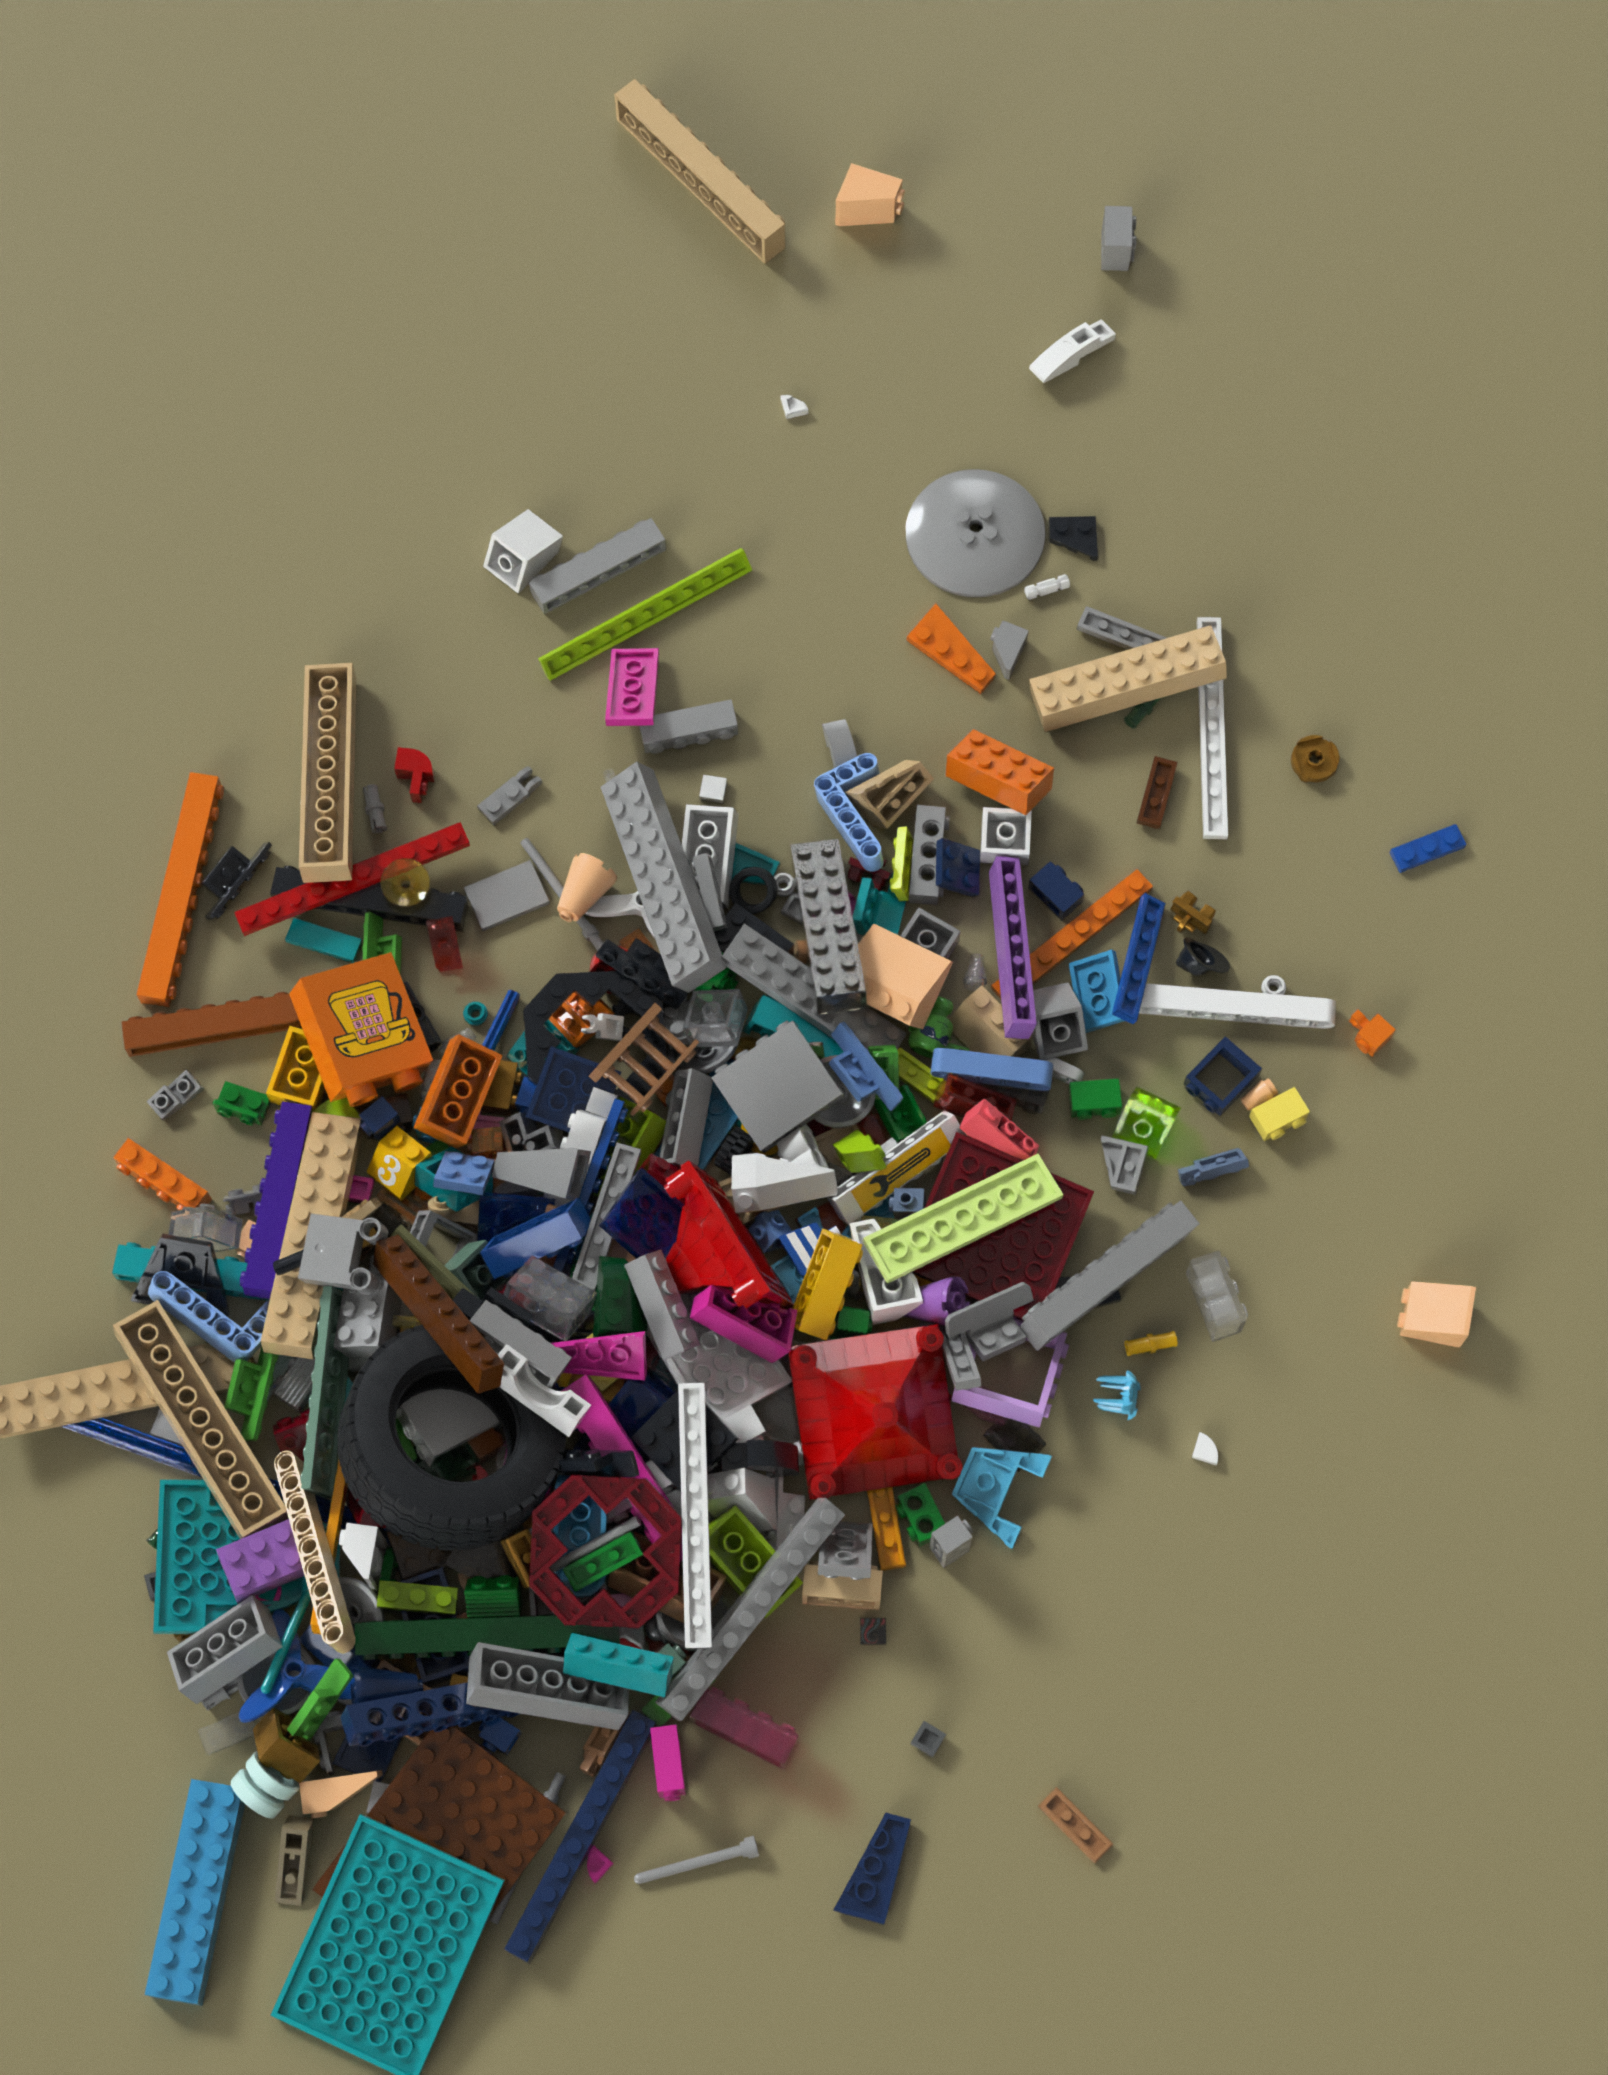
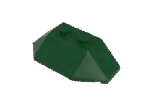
(616, 1301)

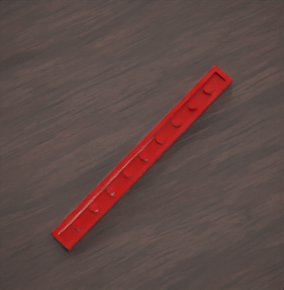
(363, 875)

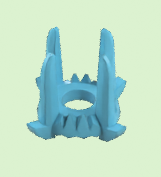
(1129, 1386)

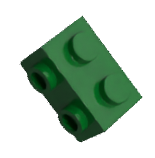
(904, 1118)

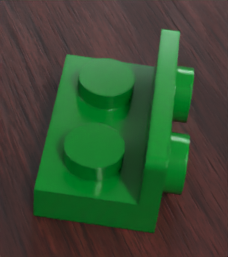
(242, 1103)

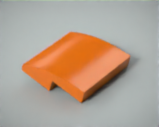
(569, 1018)

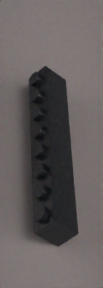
(372, 899)

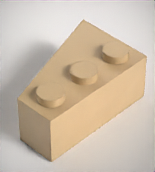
(890, 792)

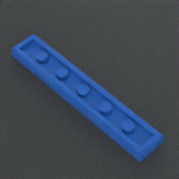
(1138, 958)

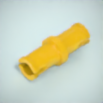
(1151, 1343)

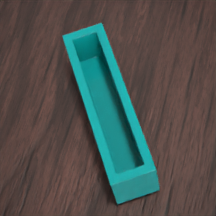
(618, 1665)

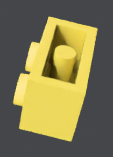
(1279, 1114)

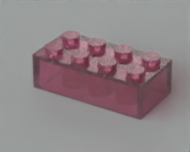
(745, 1728)

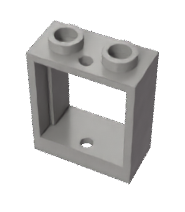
(428, 1219)

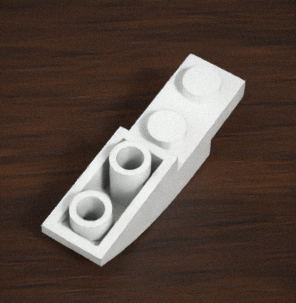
(1070, 348)

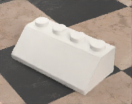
(366, 1550)

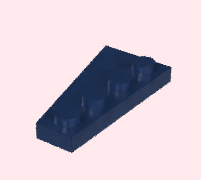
(873, 1881)

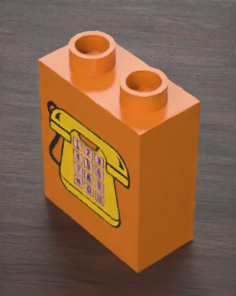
(361, 1029)

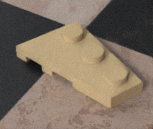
(363, 1210)

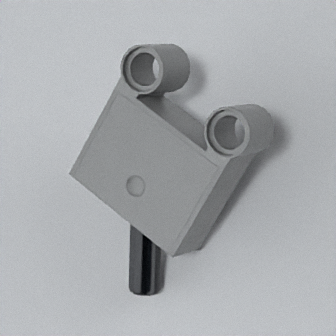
(334, 1253)

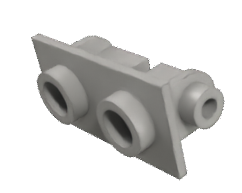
(240, 1200)

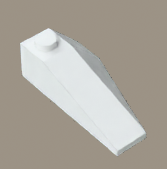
(772, 1183)
(883, 1300)

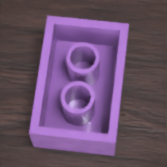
(261, 1561)

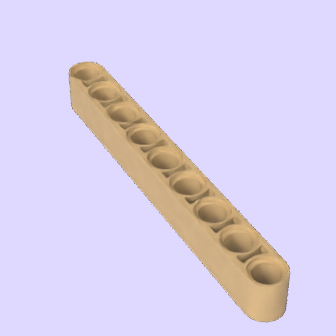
(315, 1555)

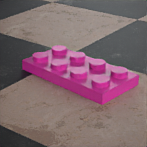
(632, 687)

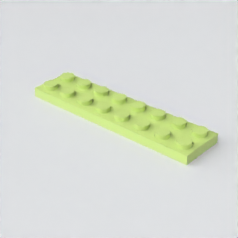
(962, 1218)

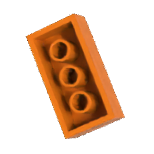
(999, 772)
(458, 1091)

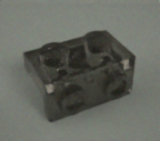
(1015, 1437)

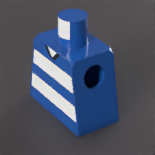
(801, 1245)

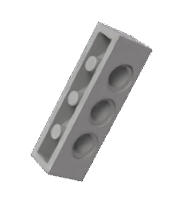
(926, 819)

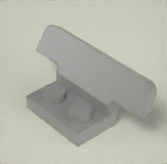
(991, 1322)

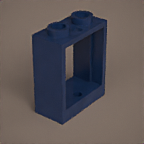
(1239, 1060)

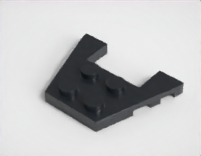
(191, 1263)

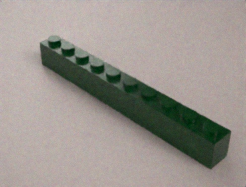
(463, 1634)

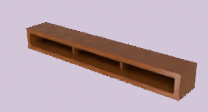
(209, 1024)

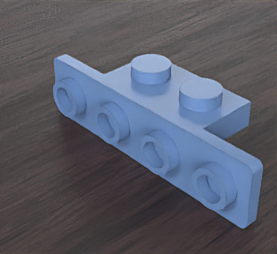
(860, 1071)

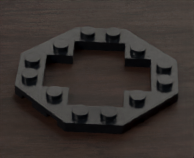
(590, 988)

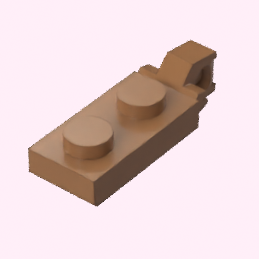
(598, 1748)

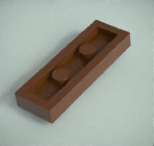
(1157, 792)

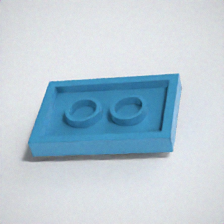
(1096, 986)

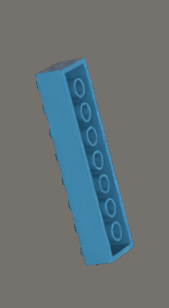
(196, 1893)

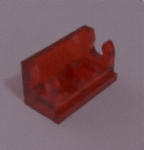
(444, 944)

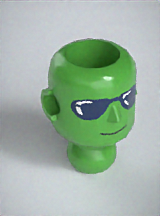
(936, 1031)

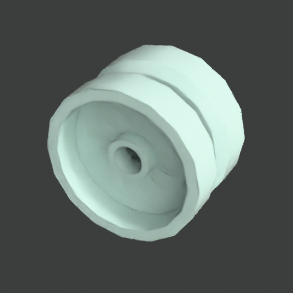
(263, 1787)

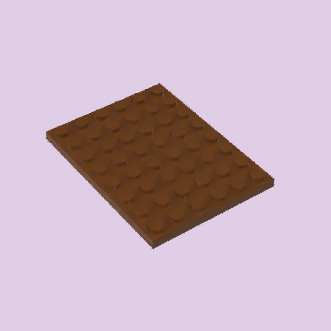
(467, 1806)

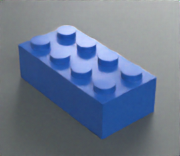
(537, 1238)

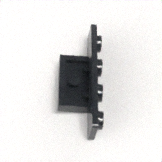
(229, 875)
(644, 968)
(470, 1304)
(599, 1463)

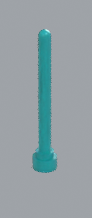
(287, 1638)

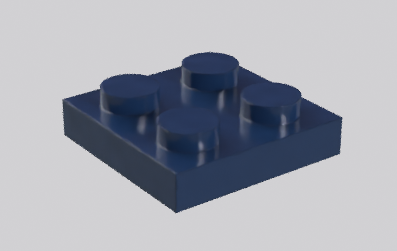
(957, 867)

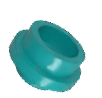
(472, 1007)

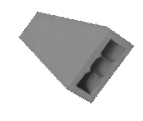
(549, 1171)

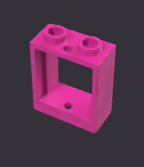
(668, 1762)

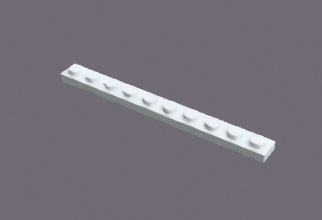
(1213, 749)
(695, 1515)

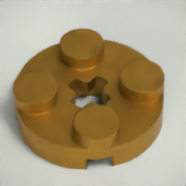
(1312, 771)

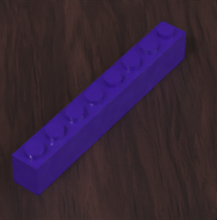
(276, 1198)

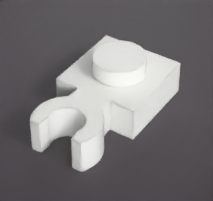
(605, 1025)

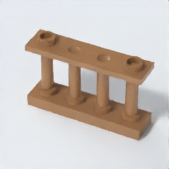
(636, 1038)

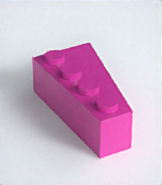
(760, 1328)

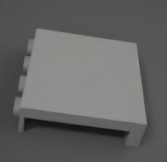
(777, 1086)

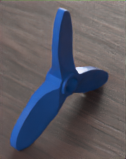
(309, 1677)

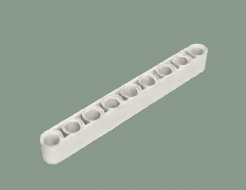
(1238, 1006)

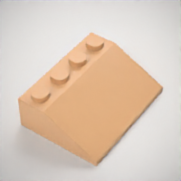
(901, 976)

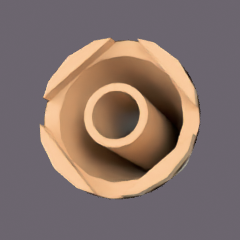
(584, 886)

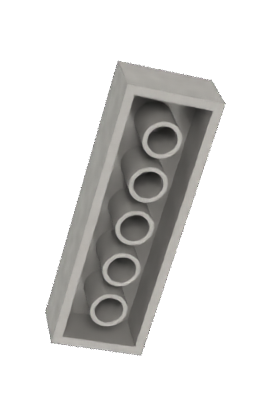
(538, 1687)

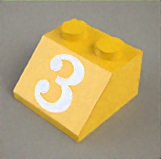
(396, 1161)

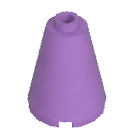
(940, 1300)

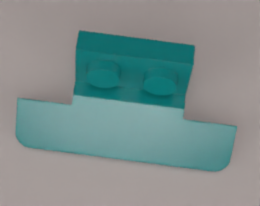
(877, 908)

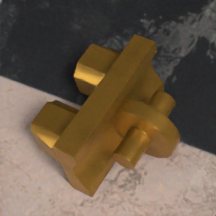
(1189, 917)

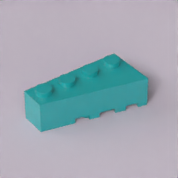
(769, 1014)

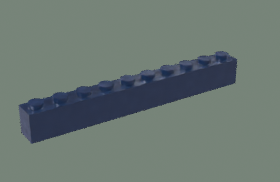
(580, 1837)

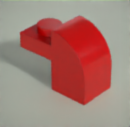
(417, 767)

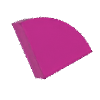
(597, 1864)

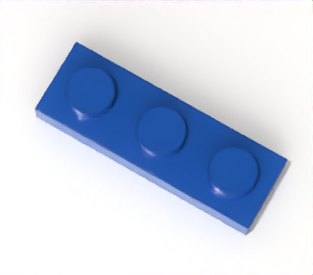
(1427, 848)

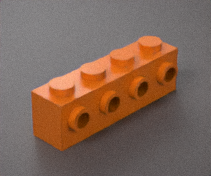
(159, 1176)

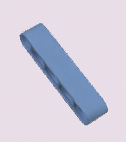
(993, 1069)

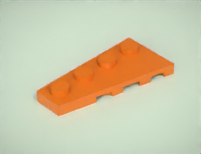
(948, 647)

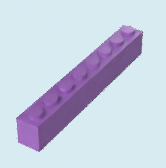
(1012, 948)

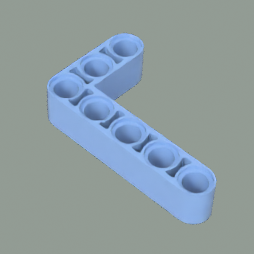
(832, 797)
(214, 1321)

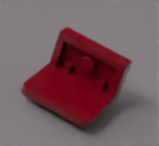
(292, 1433)

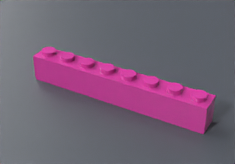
(608, 1434)

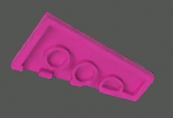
(608, 1356)

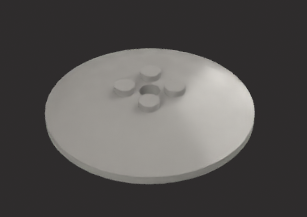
(967, 560)

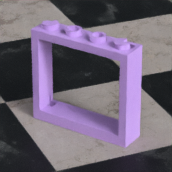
(1012, 1407)

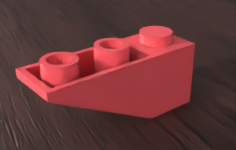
(994, 1129)

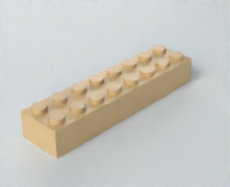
(1128, 678)

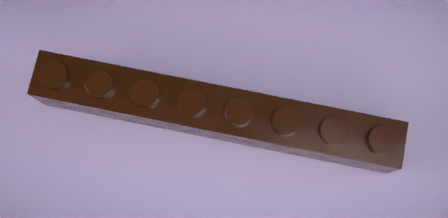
(438, 1314)

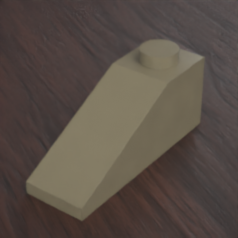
(294, 1859)

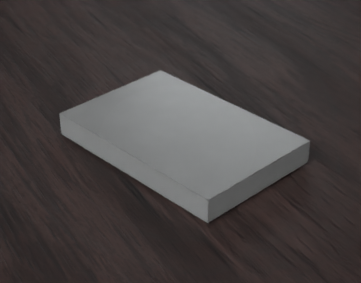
(506, 895)

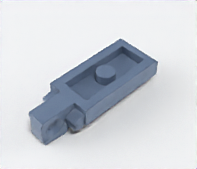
(1213, 1166)

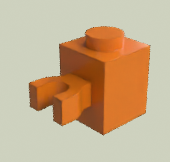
(1372, 1033)

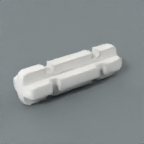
(1047, 587)

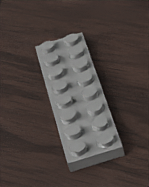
(791, 985)

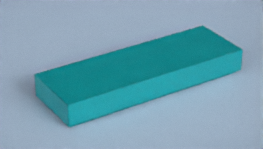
(323, 940)

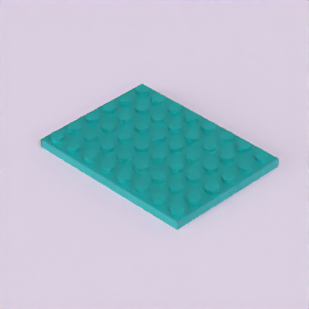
(387, 1947)

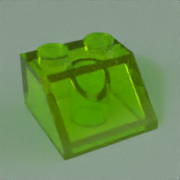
(1146, 1121)

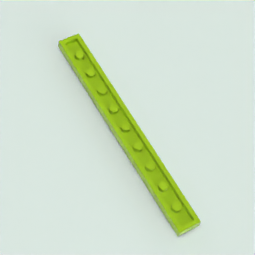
(645, 614)

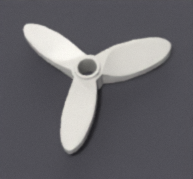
(618, 906)

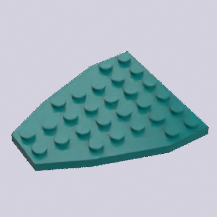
(189, 1576)

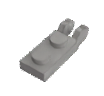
(508, 796)

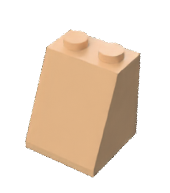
(868, 198)
(1437, 1312)

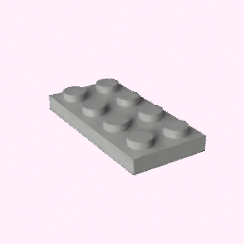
(847, 1551)

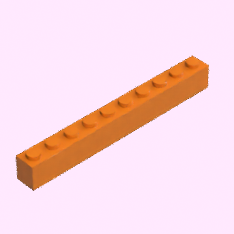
(180, 889)

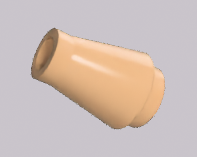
(1259, 1094)

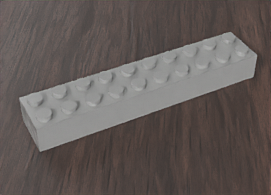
(663, 877)

